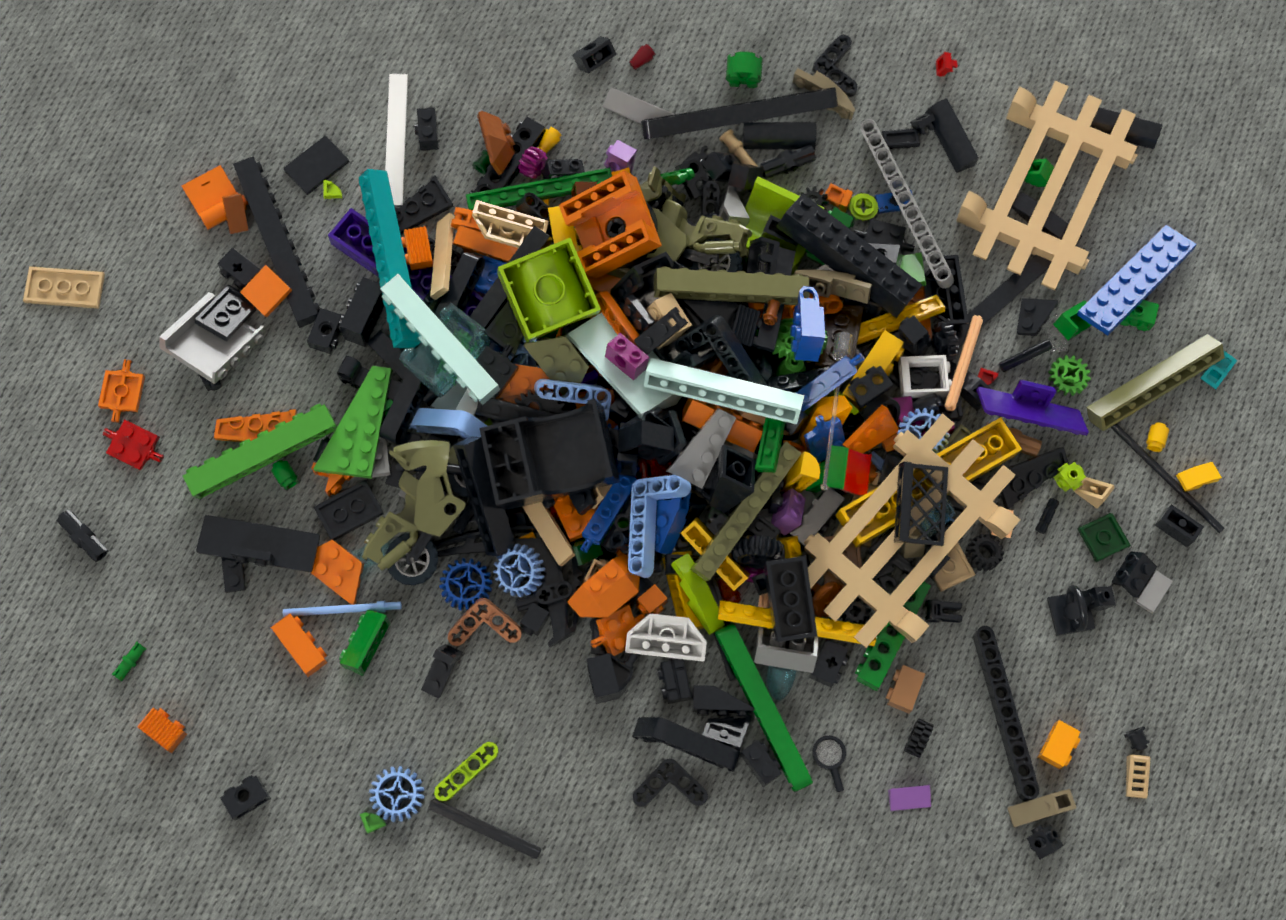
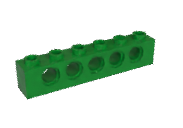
(874, 678)

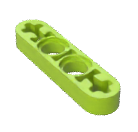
(464, 769)

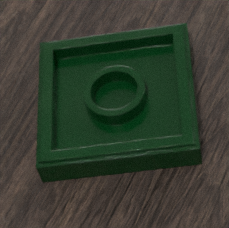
(1104, 537)

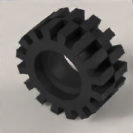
(991, 545)
(918, 738)

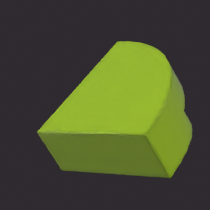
(330, 190)

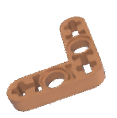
(486, 616)

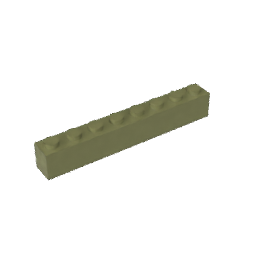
(729, 285)
(1155, 382)
(743, 515)

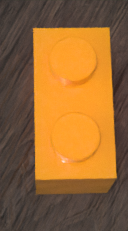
(1059, 745)

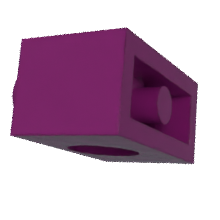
(626, 356)

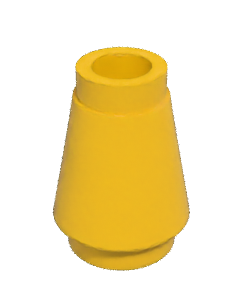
(549, 139)

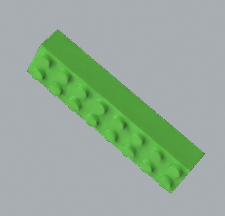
(260, 452)

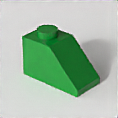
(1039, 172)

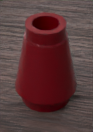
(642, 56)

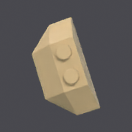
(505, 224)

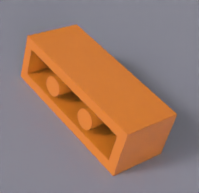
(300, 644)

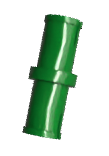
(129, 661)

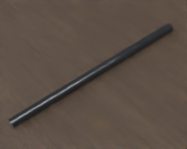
(1168, 478)

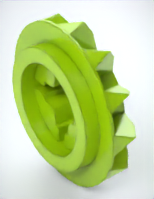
(869, 202)

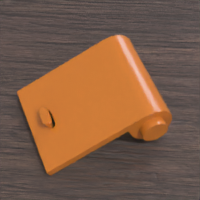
(207, 193)

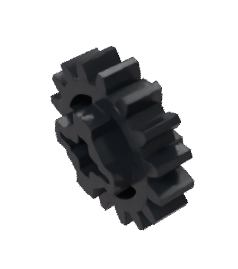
(945, 340)

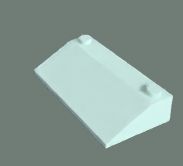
(592, 341)

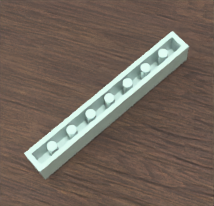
(440, 339)
(723, 391)

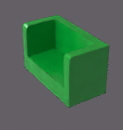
(1070, 323)

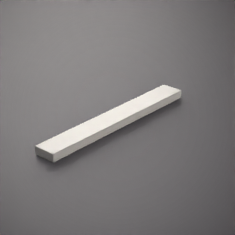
(396, 135)

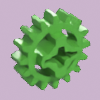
(1069, 383)

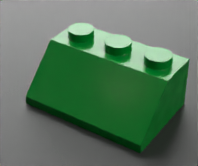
(364, 642)

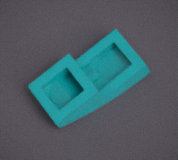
(1216, 373)

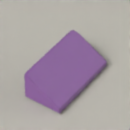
(909, 798)

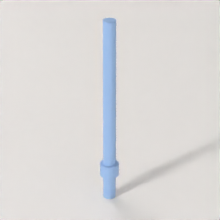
(379, 606)

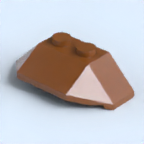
(497, 140)

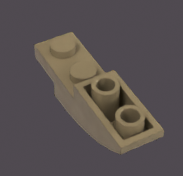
(819, 81)
(838, 284)

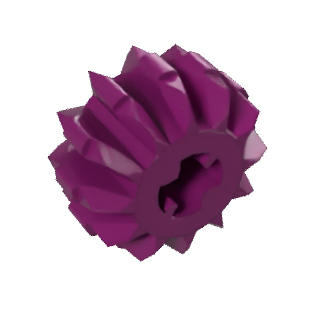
(532, 162)

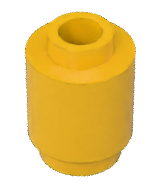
(1157, 437)

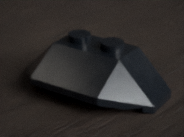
(952, 297)

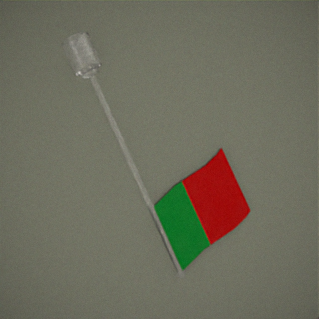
(843, 466)

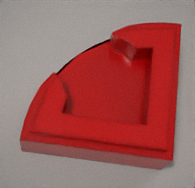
(987, 375)

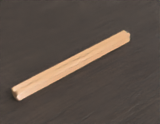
(963, 363)

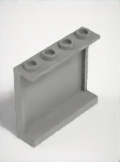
(203, 350)

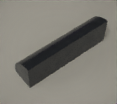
(1140, 133)
(779, 135)
(952, 136)

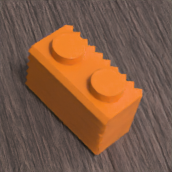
(418, 248)
(162, 729)

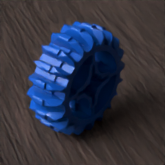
(457, 582)

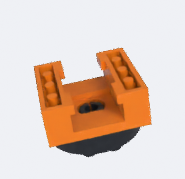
(599, 215)

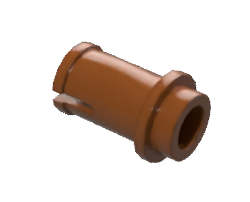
(770, 316)

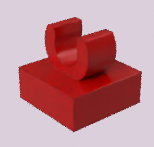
(945, 64)

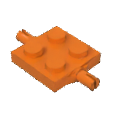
(121, 391)
(614, 630)

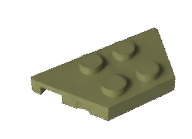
(558, 359)

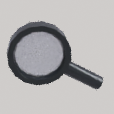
(829, 754)

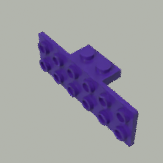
(1032, 405)

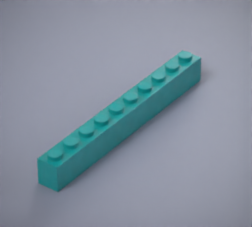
(386, 247)

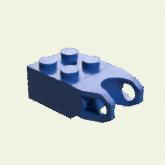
(807, 327)
(670, 522)

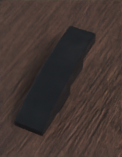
(1053, 225)

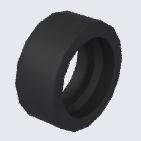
(892, 405)

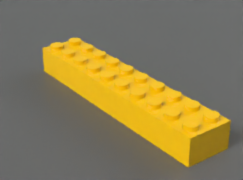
(998, 447)

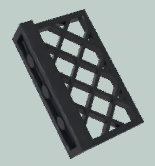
(904, 507)

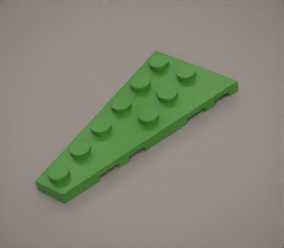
(356, 438)

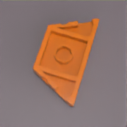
(338, 570)

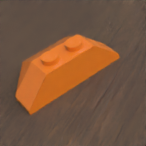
(606, 590)

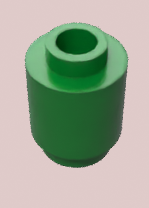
(284, 474)

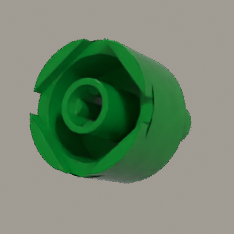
(744, 69)

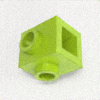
(1069, 476)

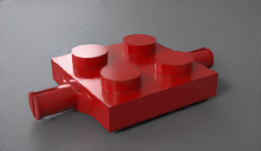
(133, 445)

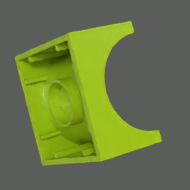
(769, 200)
(548, 290)

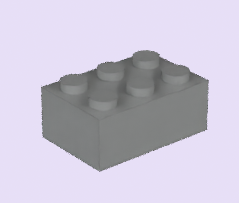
(791, 654)

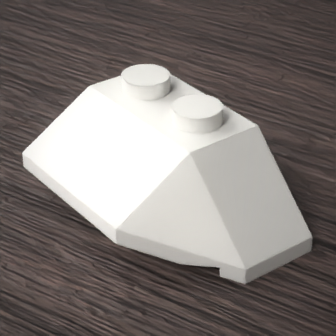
(666, 637)

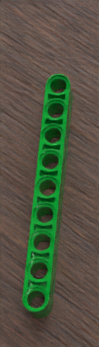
(764, 707)

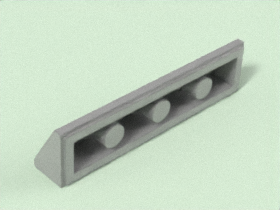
(632, 107)

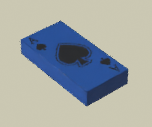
(887, 203)

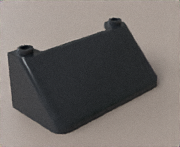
(640, 283)

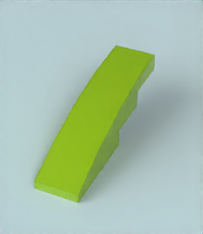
(700, 596)

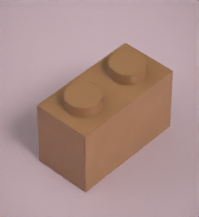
(905, 689)

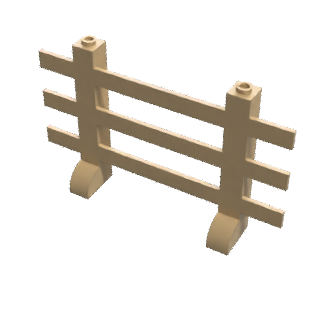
(1077, 136)
(859, 581)

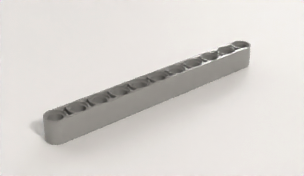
(909, 209)

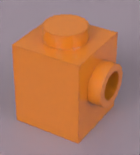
(652, 601)

